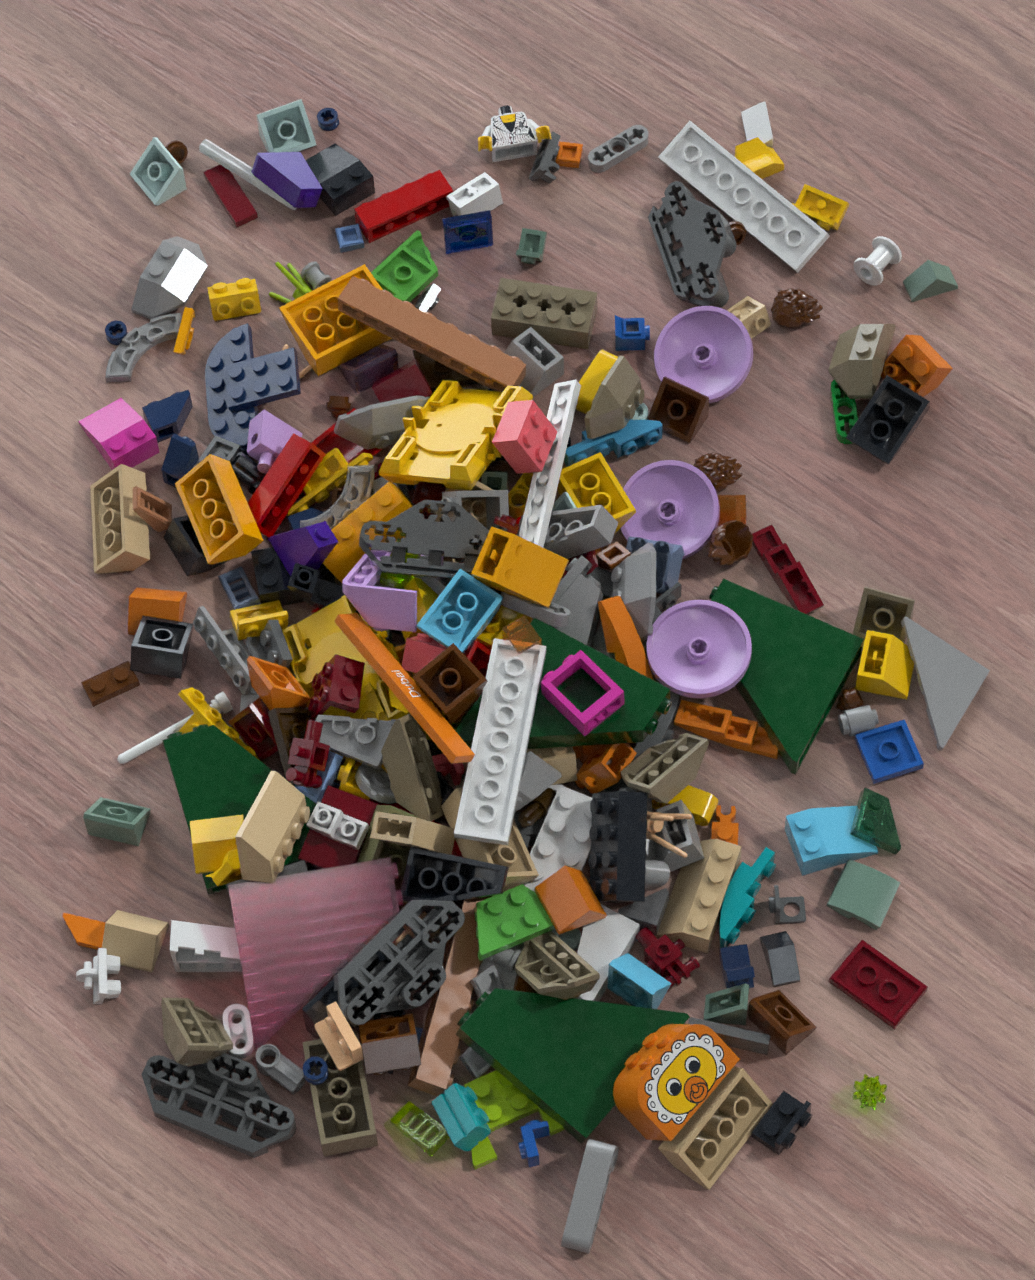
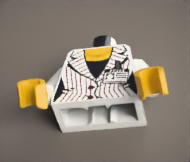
(512, 135)

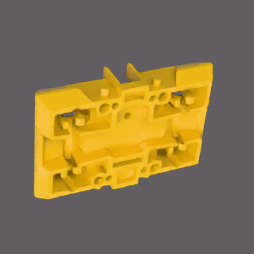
(450, 437)
(325, 641)

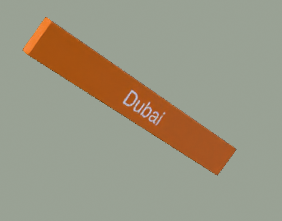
(404, 688)

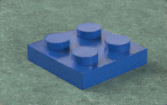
(889, 751)

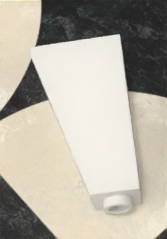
(604, 942)

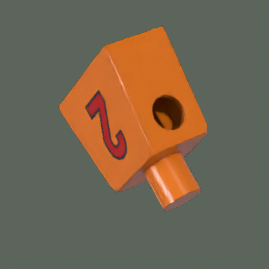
(596, 774)

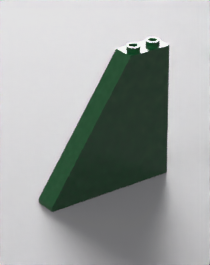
(793, 668)
(631, 723)
(218, 780)
(561, 1049)

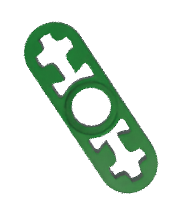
(840, 419)

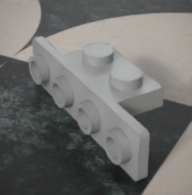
(226, 647)

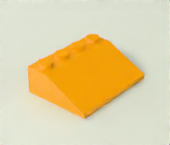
(323, 331)

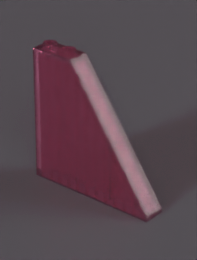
(304, 932)

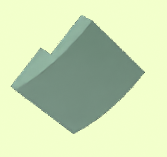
(863, 894)

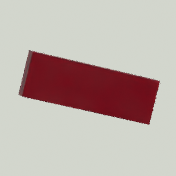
(230, 195)

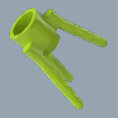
(301, 285)

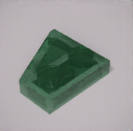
(875, 821)

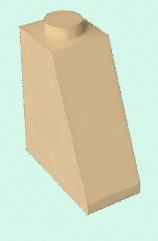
(412, 832)

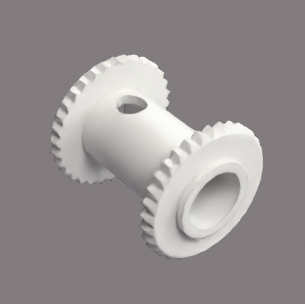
(870, 268)

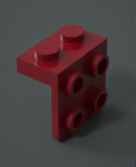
(337, 686)

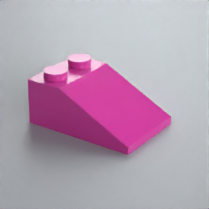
(120, 435)

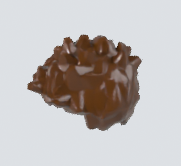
(794, 308)
(719, 469)
(730, 542)

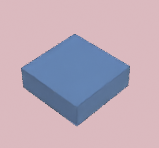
(349, 238)

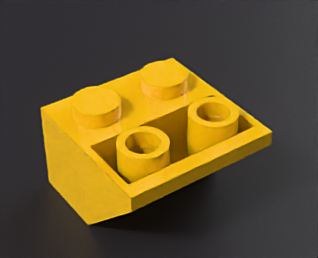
(885, 666)

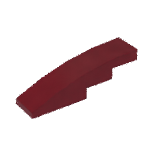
(786, 571)

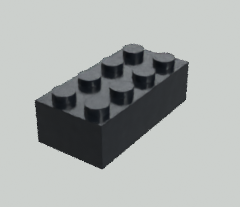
(618, 846)

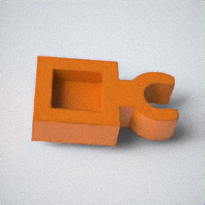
(724, 828)

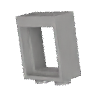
(495, 504)

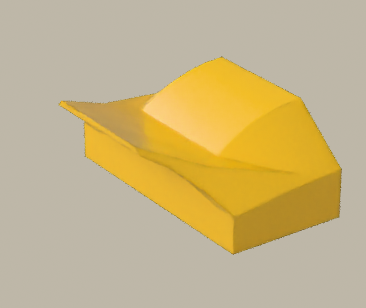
(759, 158)
(229, 871)

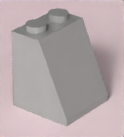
(582, 602)

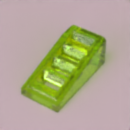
(435, 1142)

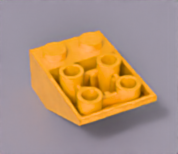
(519, 567)

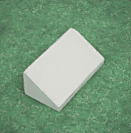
(757, 124)

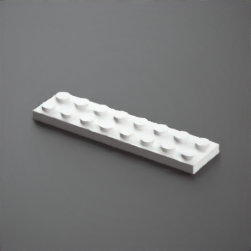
(744, 196)
(500, 743)
(560, 843)

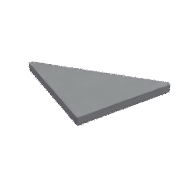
(944, 677)

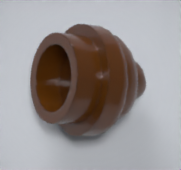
(177, 150)
(738, 231)
(338, 406)
(849, 699)

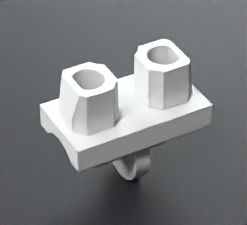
(102, 965)

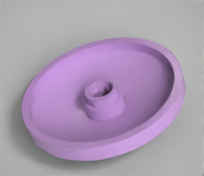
(705, 351)
(672, 505)
(699, 649)

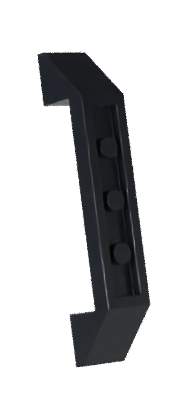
(315, 591)

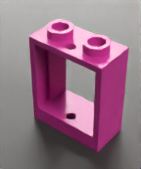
(598, 711)

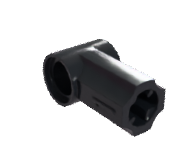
(247, 471)

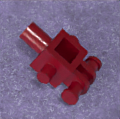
(308, 757)
(665, 957)

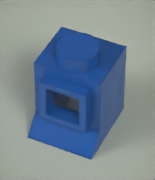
(631, 333)

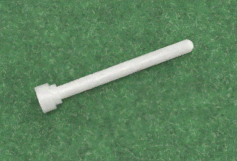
(220, 703)

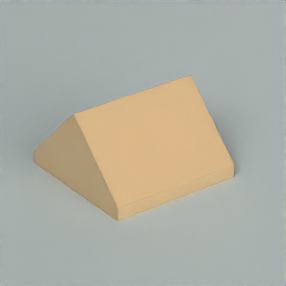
(134, 939)

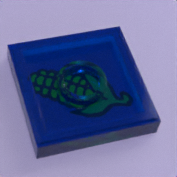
(467, 232)

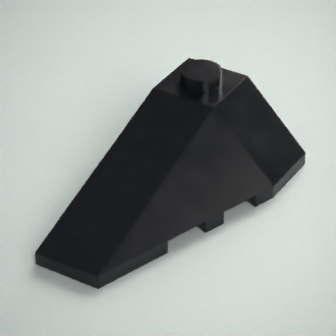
(449, 877)

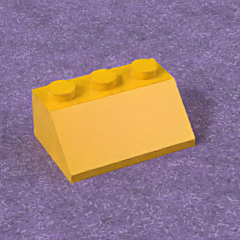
(594, 483)

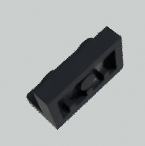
(781, 1123)

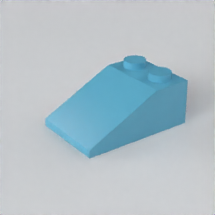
(460, 612)
(823, 838)

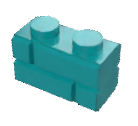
(461, 1116)

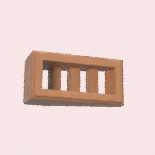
(152, 509)

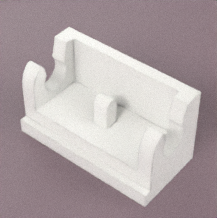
(475, 196)

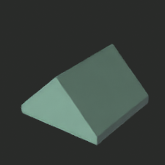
(116, 821)

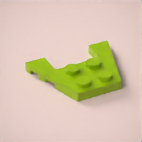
(503, 1106)

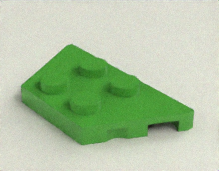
(407, 269)
(509, 920)

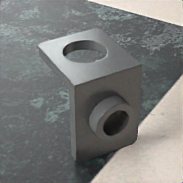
(669, 598)
(777, 905)

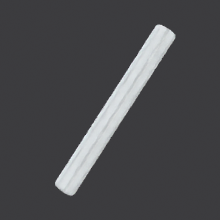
(237, 167)

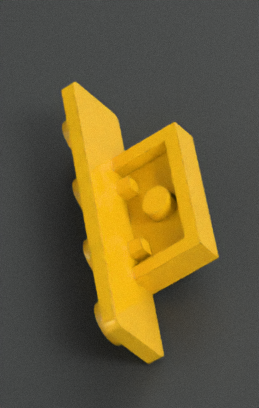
(327, 476)
(207, 715)

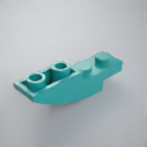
(740, 894)

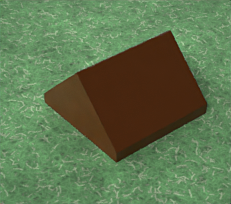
(679, 409)
(780, 1020)

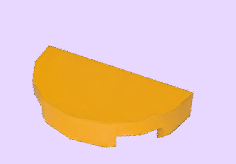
(185, 332)

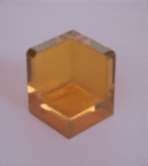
(732, 508)
(521, 635)

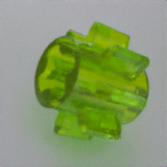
(864, 1096)

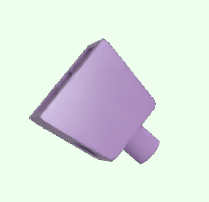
(267, 439)

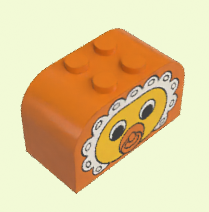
(671, 1078)

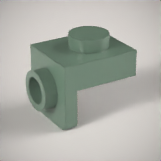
(531, 246)

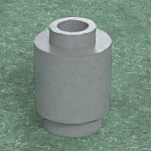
(857, 720)

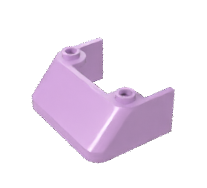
(378, 603)

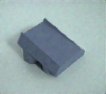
(668, 561)

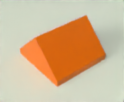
(154, 603)
(275, 684)
(569, 900)

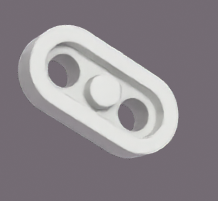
(239, 1032)

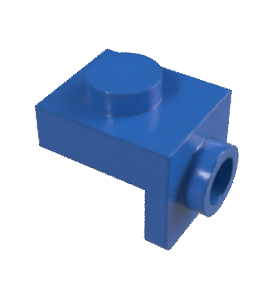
(528, 1147)

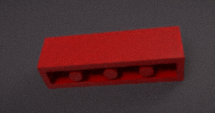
(403, 206)
(284, 483)

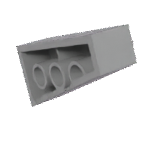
(578, 530)

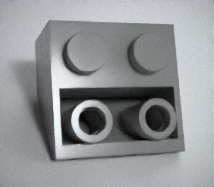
(541, 360)
(680, 834)

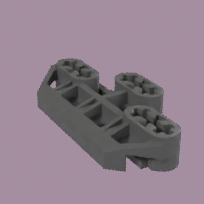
(700, 249)
(426, 538)
(407, 962)
(216, 1095)

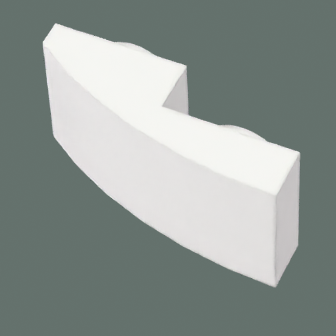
(338, 826)

